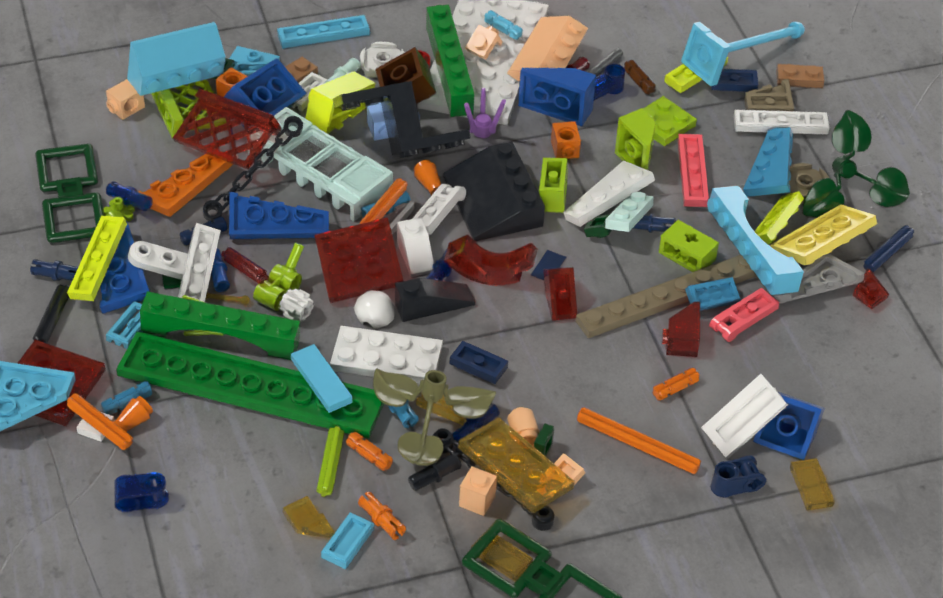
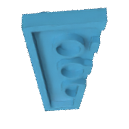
(772, 166)

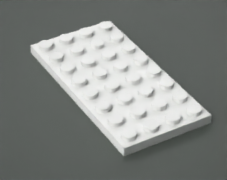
(493, 71)

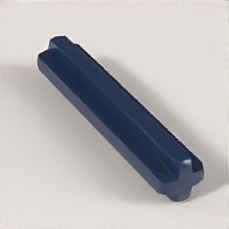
(889, 248)

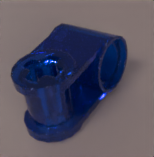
(138, 492)

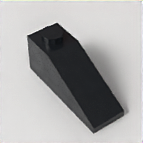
(429, 297)

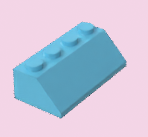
(175, 59)

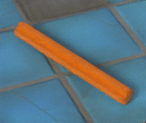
(639, 440)

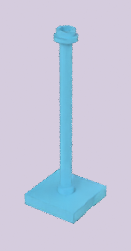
(707, 53)

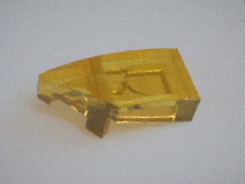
(306, 519)

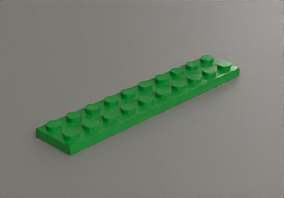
(243, 383)

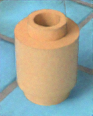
(524, 423)

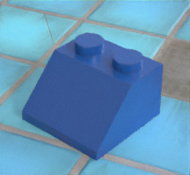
(792, 428)

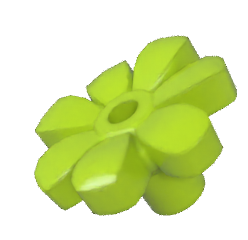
(118, 209)

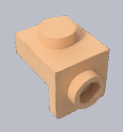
(483, 41)

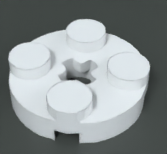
(372, 57)

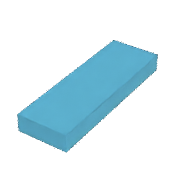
(321, 378)

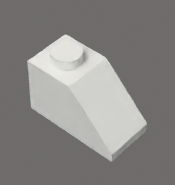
(415, 246)

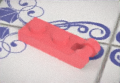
(744, 314)

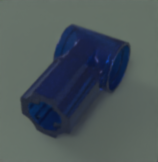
(610, 81)

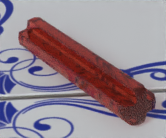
(245, 265)

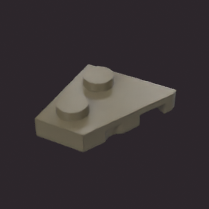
(770, 99)

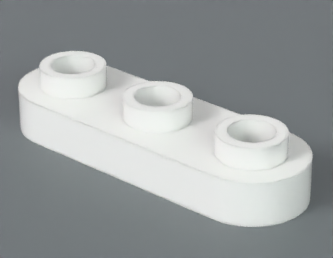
(155, 261)

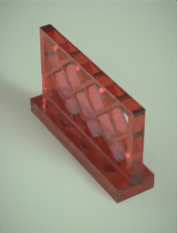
(238, 114)

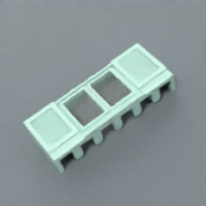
(329, 166)

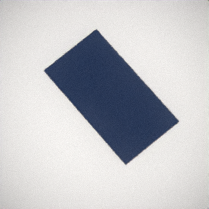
(549, 260)

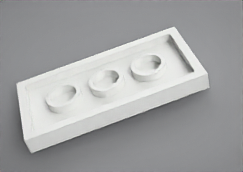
(364, 350)

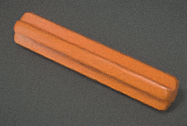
(386, 201)
(99, 421)

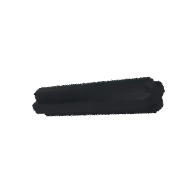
(52, 314)

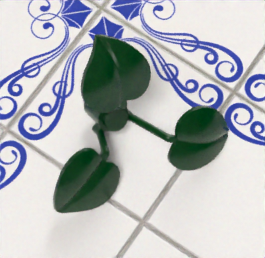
(849, 136)

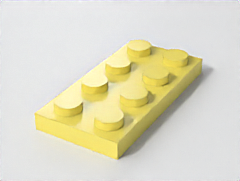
(824, 234)

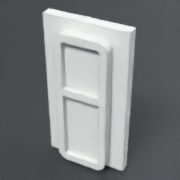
(744, 416)

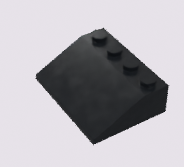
(498, 193)

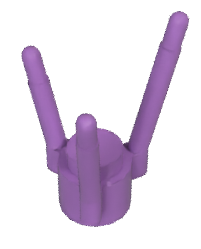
(483, 125)

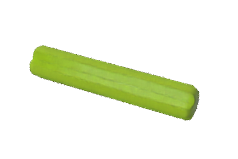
(330, 461)

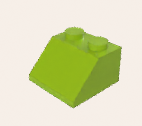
(635, 138)

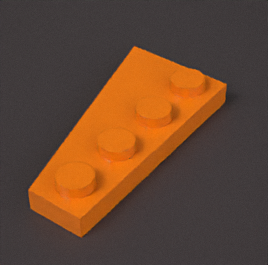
(185, 184)

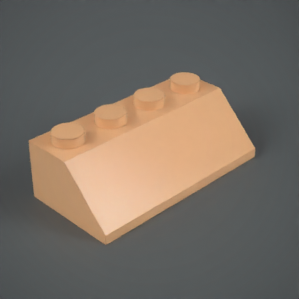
(549, 44)

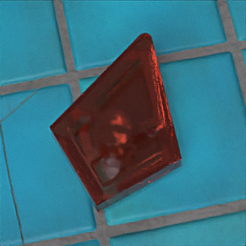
(870, 290)

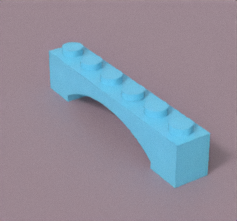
(775, 270)

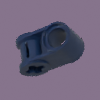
(737, 477)

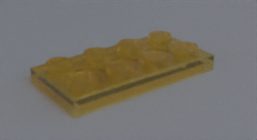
(516, 464)

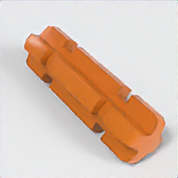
(676, 384)
(369, 451)

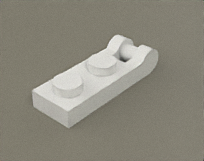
(440, 205)

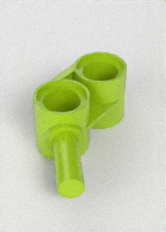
(280, 281)

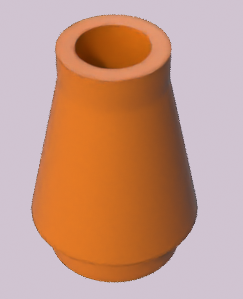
(427, 175)
(135, 413)

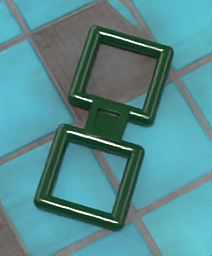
(69, 191)
(538, 576)

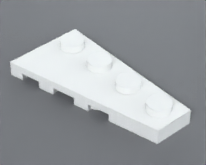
(608, 192)

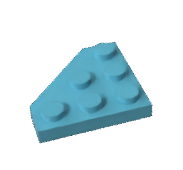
(30, 390)

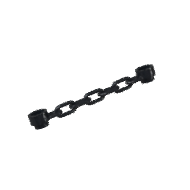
(215, 205)
(539, 522)

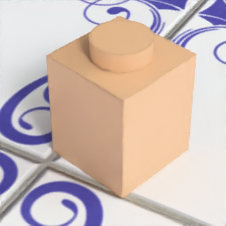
(477, 491)

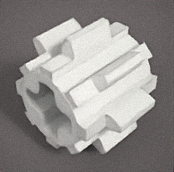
(296, 304)

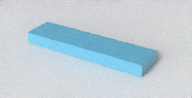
(323, 31)

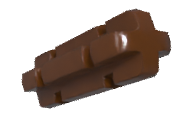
(639, 77)

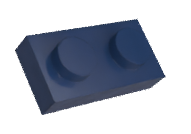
(737, 80)
(478, 362)

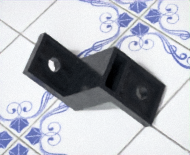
(401, 119)

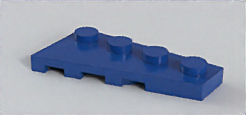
(267, 220)
(122, 281)

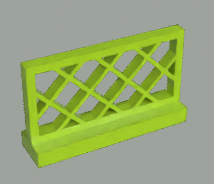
(173, 114)

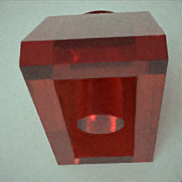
(560, 292)
(683, 332)

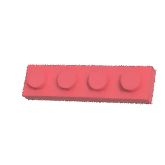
(693, 170)

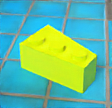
(321, 106)

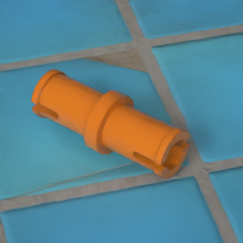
(382, 515)

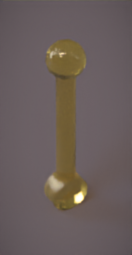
(243, 299)

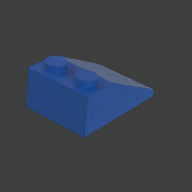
(268, 89)
(558, 92)

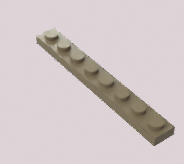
(658, 297)

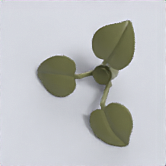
(396, 389)

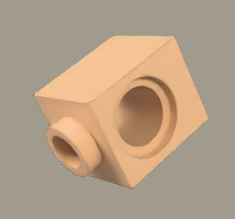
(124, 100)

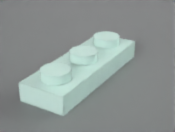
(629, 212)

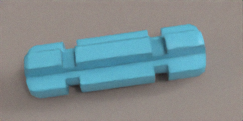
(503, 25)

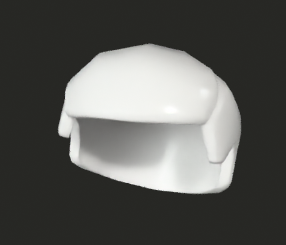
(375, 309)

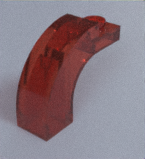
(486, 266)

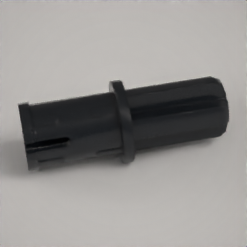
(435, 472)

